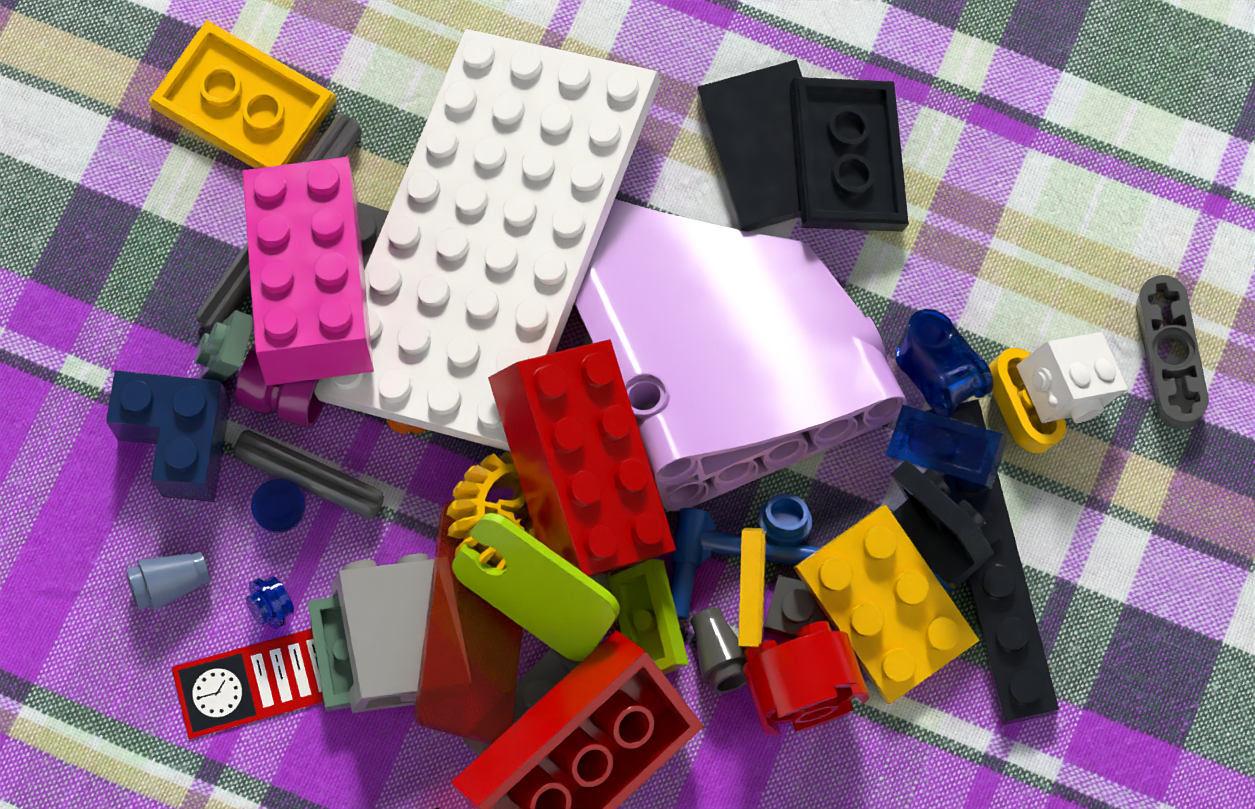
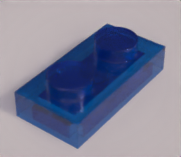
(947, 446)

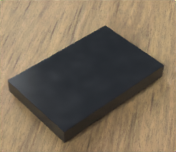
(755, 142)
(848, 154)

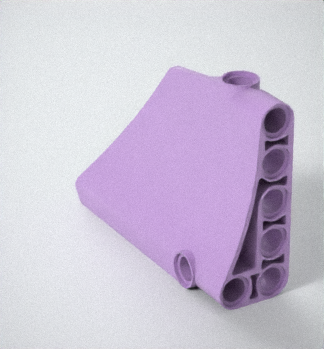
(736, 345)

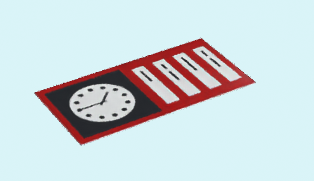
(248, 683)

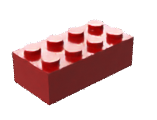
(582, 459)
(586, 737)

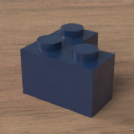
(185, 422)

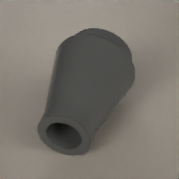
(718, 651)

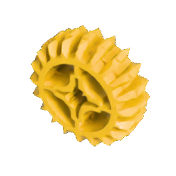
(471, 504)

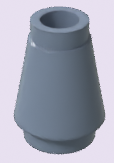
(166, 579)

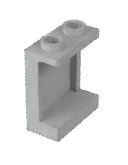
(384, 628)

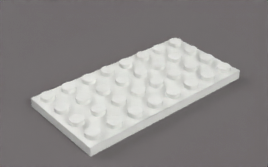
(492, 229)

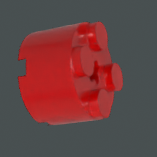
(804, 679)

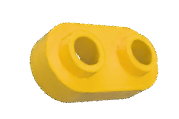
(1018, 407)

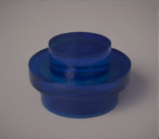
(278, 505)
(269, 602)

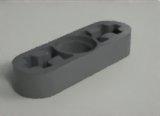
(1179, 312)

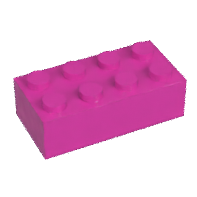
(307, 271)

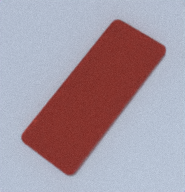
(466, 655)

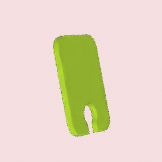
(537, 588)

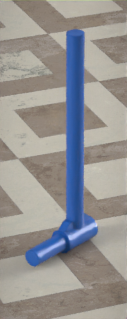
(698, 538)

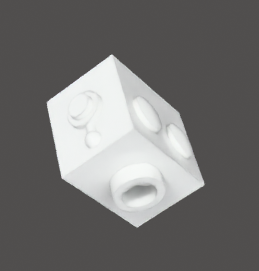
(1072, 378)

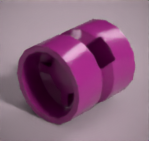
(293, 400)

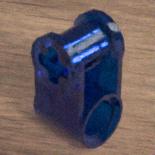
(941, 361)

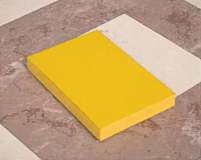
(242, 99)
(752, 587)

